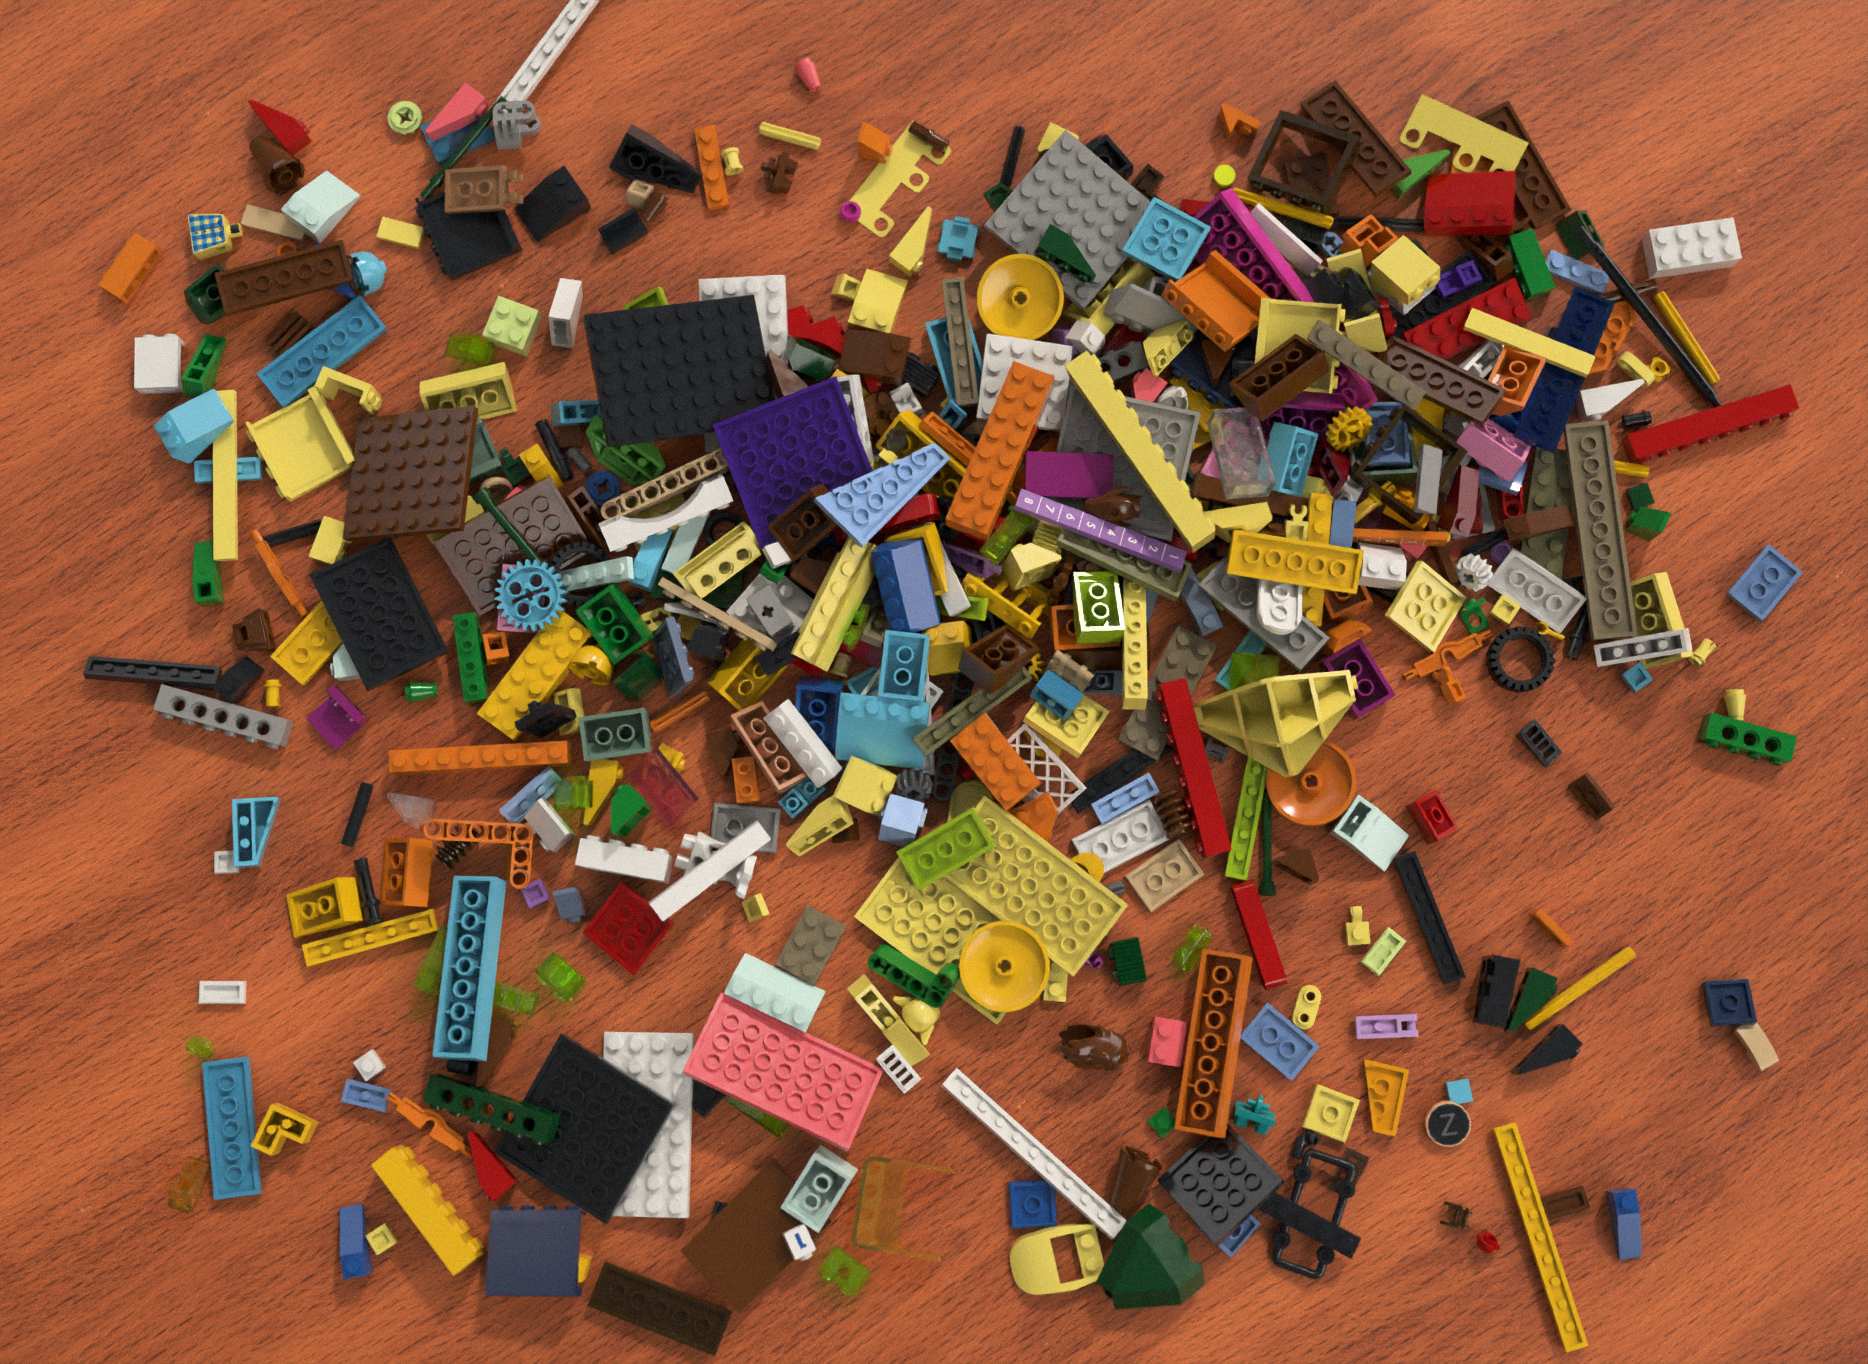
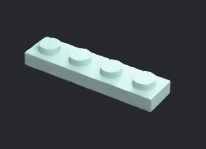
(598, 574)

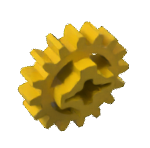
(1349, 429)

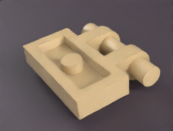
(1070, 670)

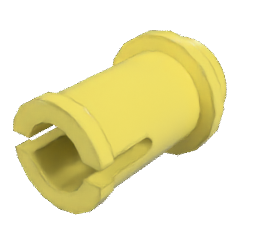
(1702, 652)

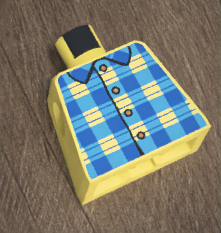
(211, 234)

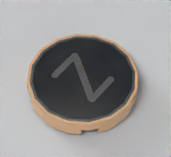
(1447, 1123)

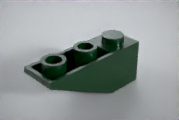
(1062, 251)

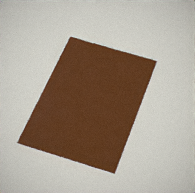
(744, 1241)

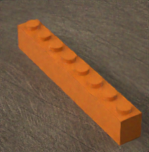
(480, 757)

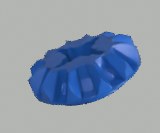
(599, 479)

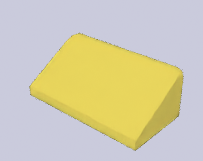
(572, 699)
(906, 1042)

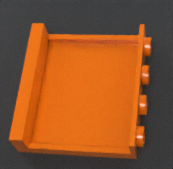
(1217, 301)

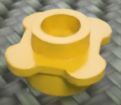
(1661, 365)

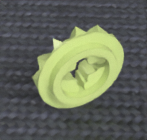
(403, 108)

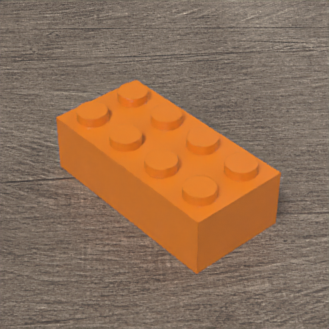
(995, 762)

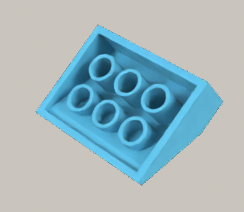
(880, 730)

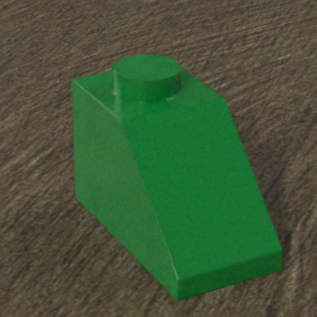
(1647, 522)

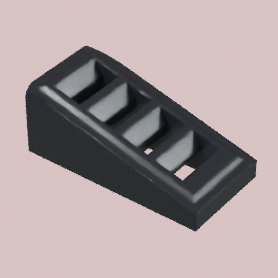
(1539, 731)

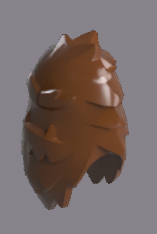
(1093, 1047)

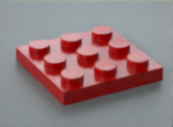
(627, 928)

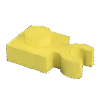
(1296, 527)

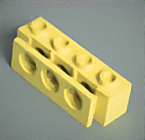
(719, 561)

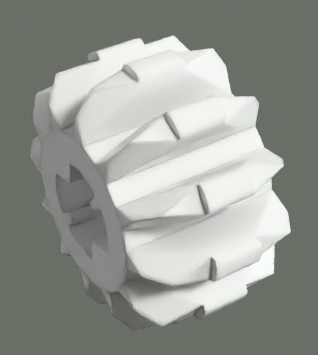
(1473, 572)

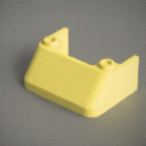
(1366, 331)

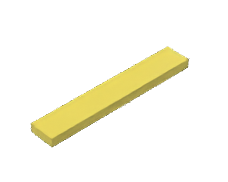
(1526, 340)

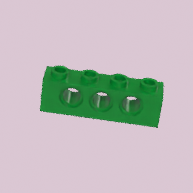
(471, 658)
(1782, 743)

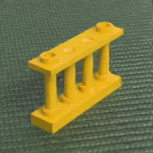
(1009, 611)

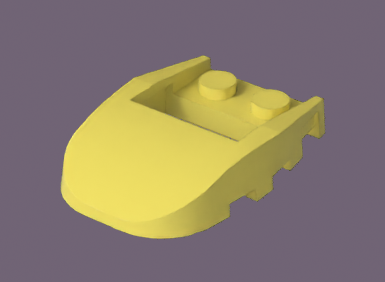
(1035, 1264)

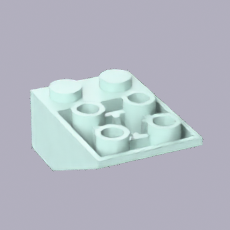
(1369, 833)

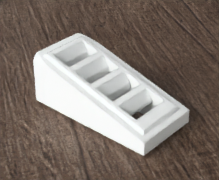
(880, 1059)

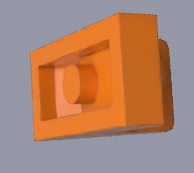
(1234, 118)

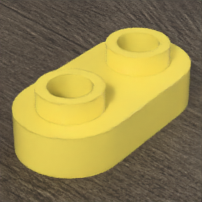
(1307, 1007)

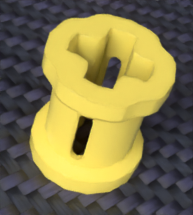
(731, 161)

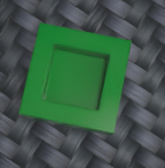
(1162, 1121)

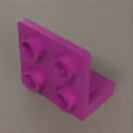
(337, 718)

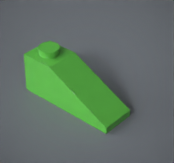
(1420, 167)

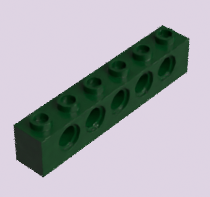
(545, 1120)

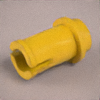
(272, 693)

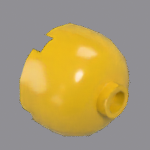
(592, 663)

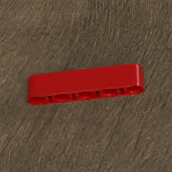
(915, 512)
(1259, 934)

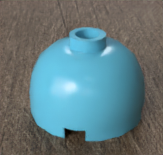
(367, 272)

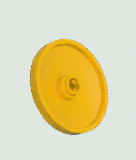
(1020, 297)
(1004, 966)

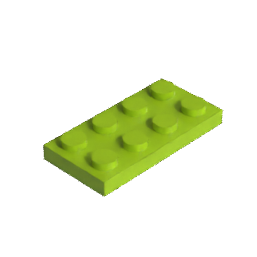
(946, 848)

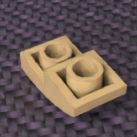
(1758, 1046)

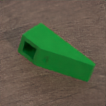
(206, 576)

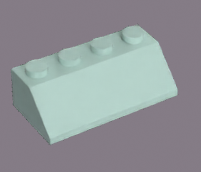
(775, 992)

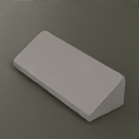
(1427, 480)

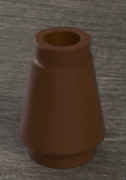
(654, 205)

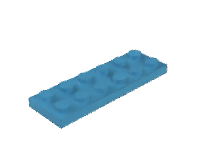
(325, 346)
(231, 1128)

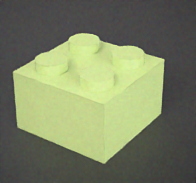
(512, 326)

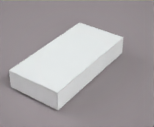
(222, 992)

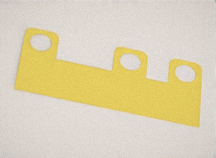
(1468, 132)
(888, 176)

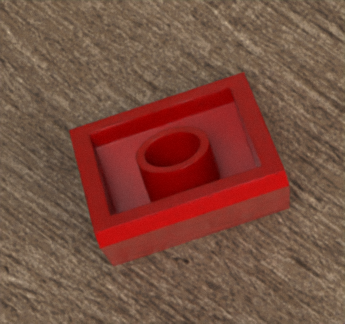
(1432, 817)

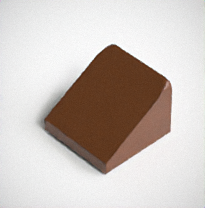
(849, 834)

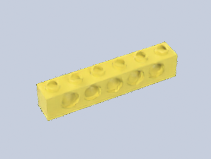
(1134, 646)

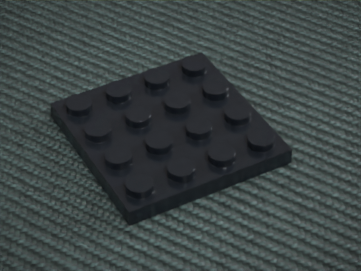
(1220, 1183)

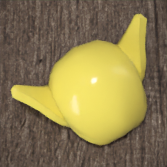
(918, 1016)

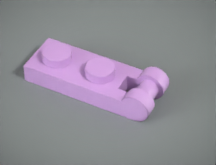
(1385, 1026)

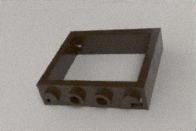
(1316, 130)
(1426, 429)

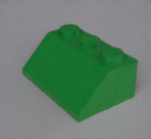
(615, 623)
(627, 810)

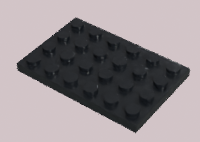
(379, 614)

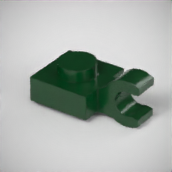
(514, 468)

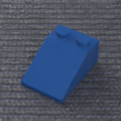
(819, 705)

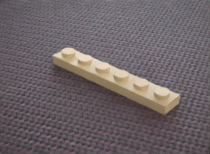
(724, 620)

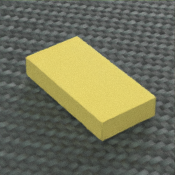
(400, 233)

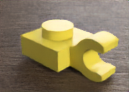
(1357, 931)

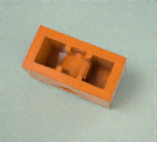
(746, 780)

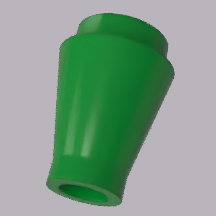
(419, 691)

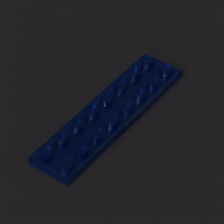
(1557, 388)

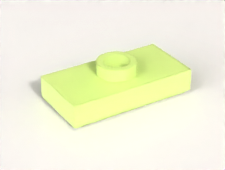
(1383, 951)

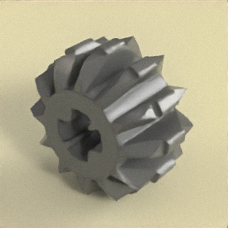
(913, 784)

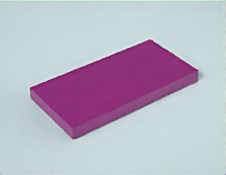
(1068, 474)

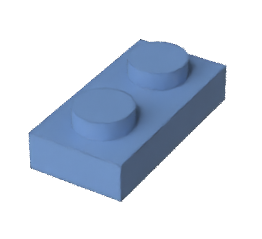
(365, 1095)

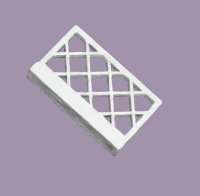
(1056, 761)

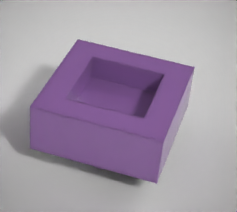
(535, 893)

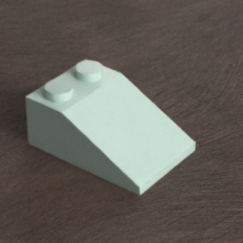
(320, 206)
(819, 1188)

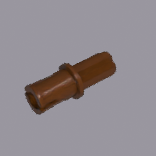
(928, 136)

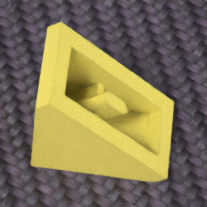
(1051, 135)

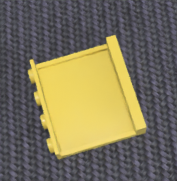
(1286, 318)
(302, 446)

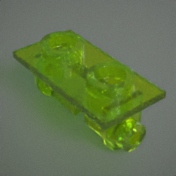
(1185, 954)

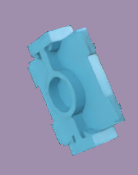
(958, 239)

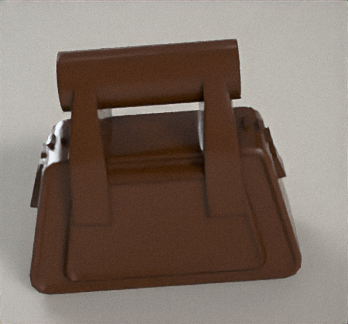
(258, 632)

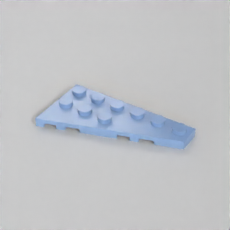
(875, 498)

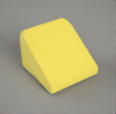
(846, 287)

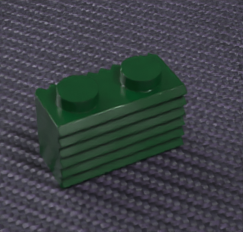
(1127, 961)

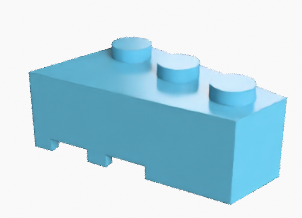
(252, 828)

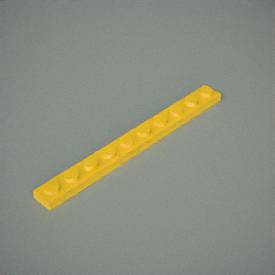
(1540, 1237)

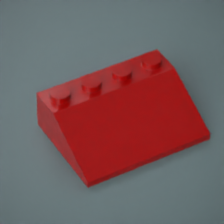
(1470, 204)

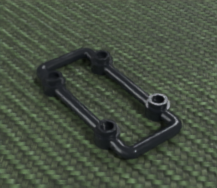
(1345, 1189)

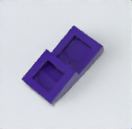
(1457, 279)

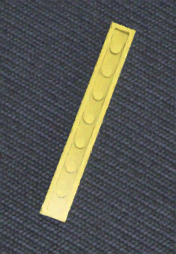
(225, 486)

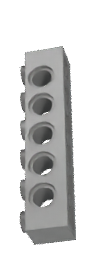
(170, 697)

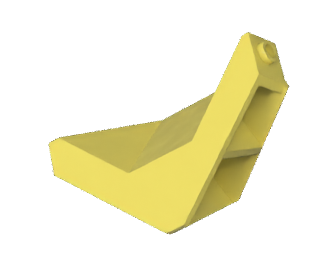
(1279, 717)

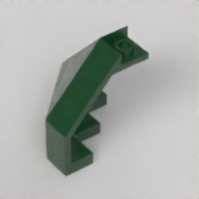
(1149, 1264)

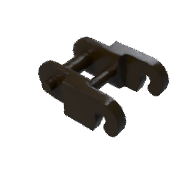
(1454, 1223)

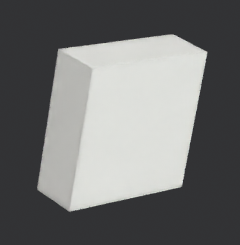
(224, 862)

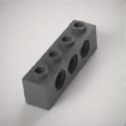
(1112, 358)

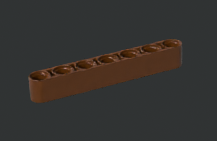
(1211, 490)

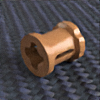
(840, 665)

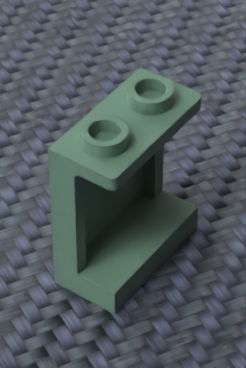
(485, 456)

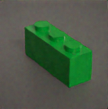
(1529, 265)

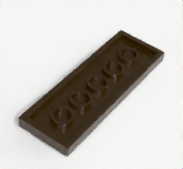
(660, 1308)

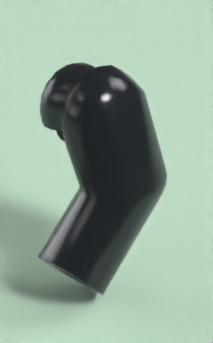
(1302, 1141)

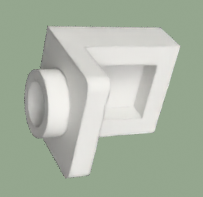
(905, 399)

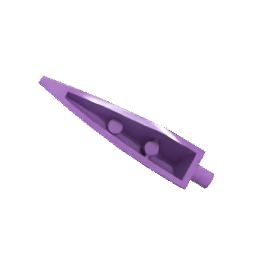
(973, 561)

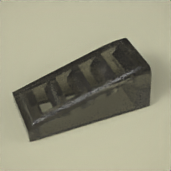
(1359, 1168)

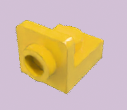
(674, 757)

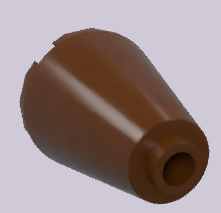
(276, 165)
(1132, 1177)

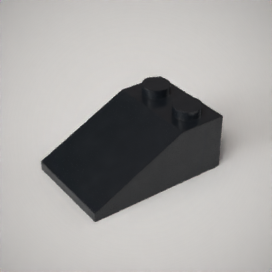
(552, 204)

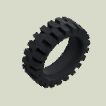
(566, 551)
(1545, 652)

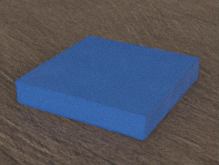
(1032, 1204)

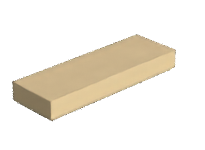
(271, 223)

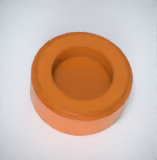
(286, 248)

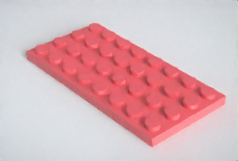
(783, 1071)

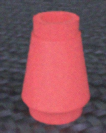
(807, 72)

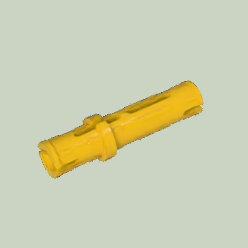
(1371, 503)

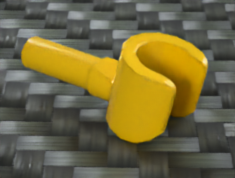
(1545, 630)

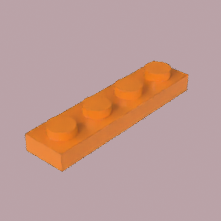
(711, 167)

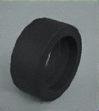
(715, 519)

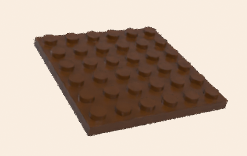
(411, 474)

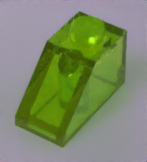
(470, 348)

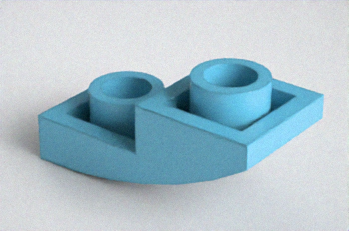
(801, 797)

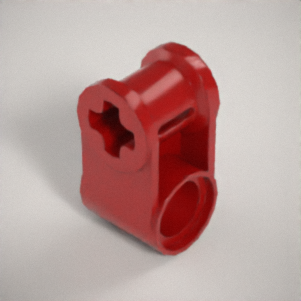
(1510, 501)

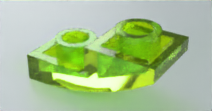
(855, 632)

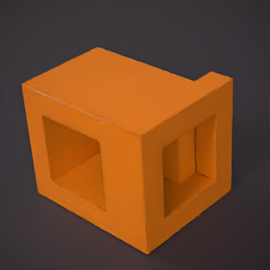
(496, 656)

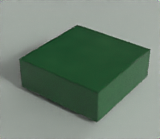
(1639, 496)

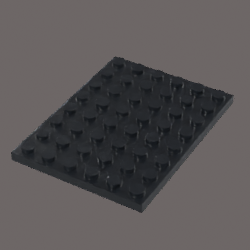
(676, 368)

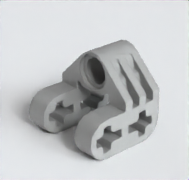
(515, 125)

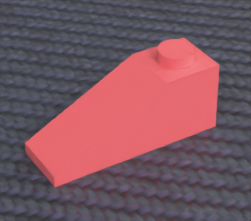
(460, 111)

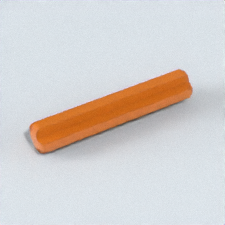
(679, 711)

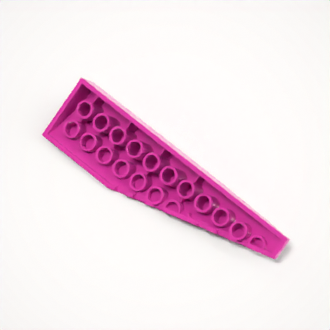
(1249, 249)

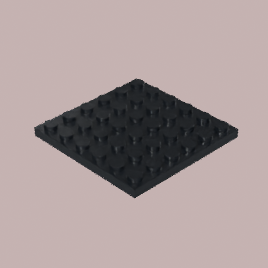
(601, 1133)

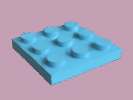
(1166, 239)

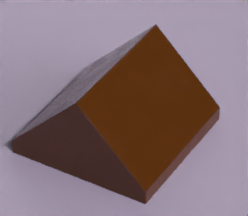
(1299, 864)

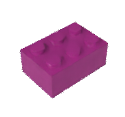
(1371, 683)

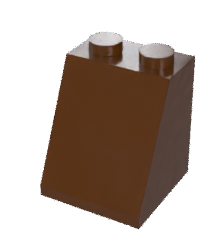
(809, 575)

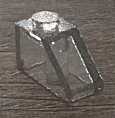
(412, 808)

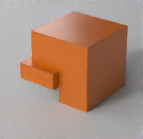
(1369, 237)

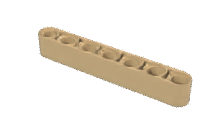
(660, 484)

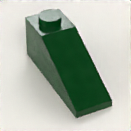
(1533, 992)

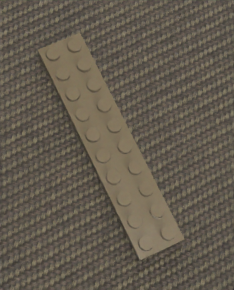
(1599, 530)

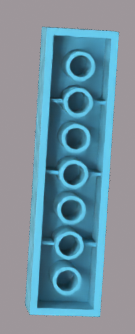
(469, 968)

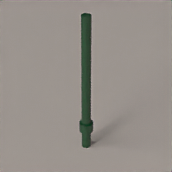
(437, 179)

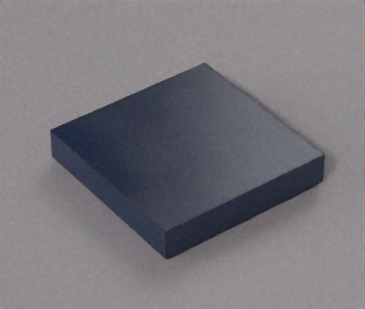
(1729, 1002)

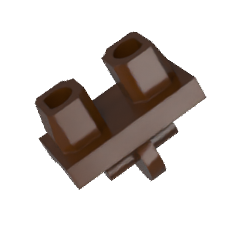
(783, 164)

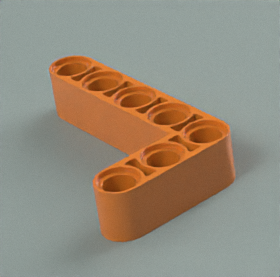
(487, 835)

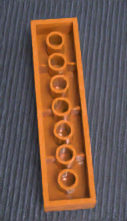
(1000, 451)
(1213, 1043)

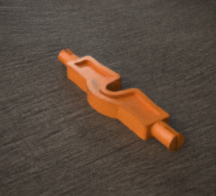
(274, 568)
(1456, 649)
(418, 1117)

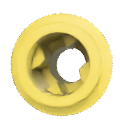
(1735, 703)

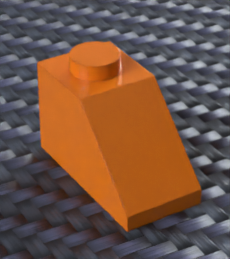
(873, 144)

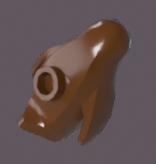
(1114, 506)

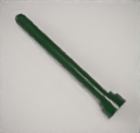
(484, 499)
(1267, 886)

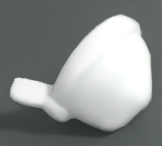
(1174, 396)

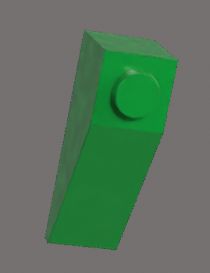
(203, 367)

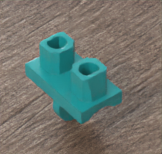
(1255, 1111)

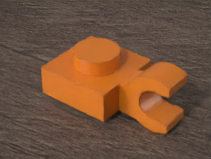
(1450, 687)

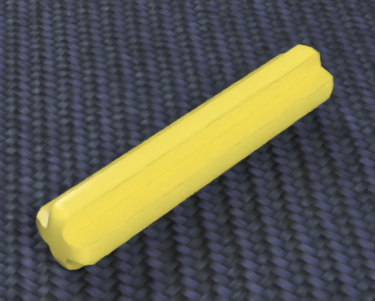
(789, 136)

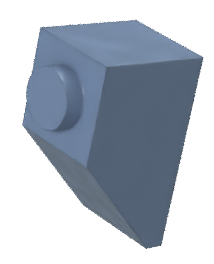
(570, 904)

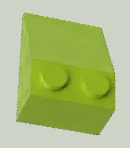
(1097, 607)

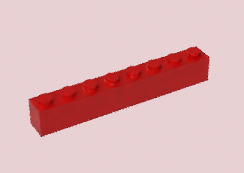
(1709, 424)
(1193, 768)

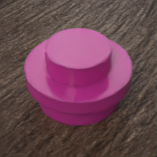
(850, 211)

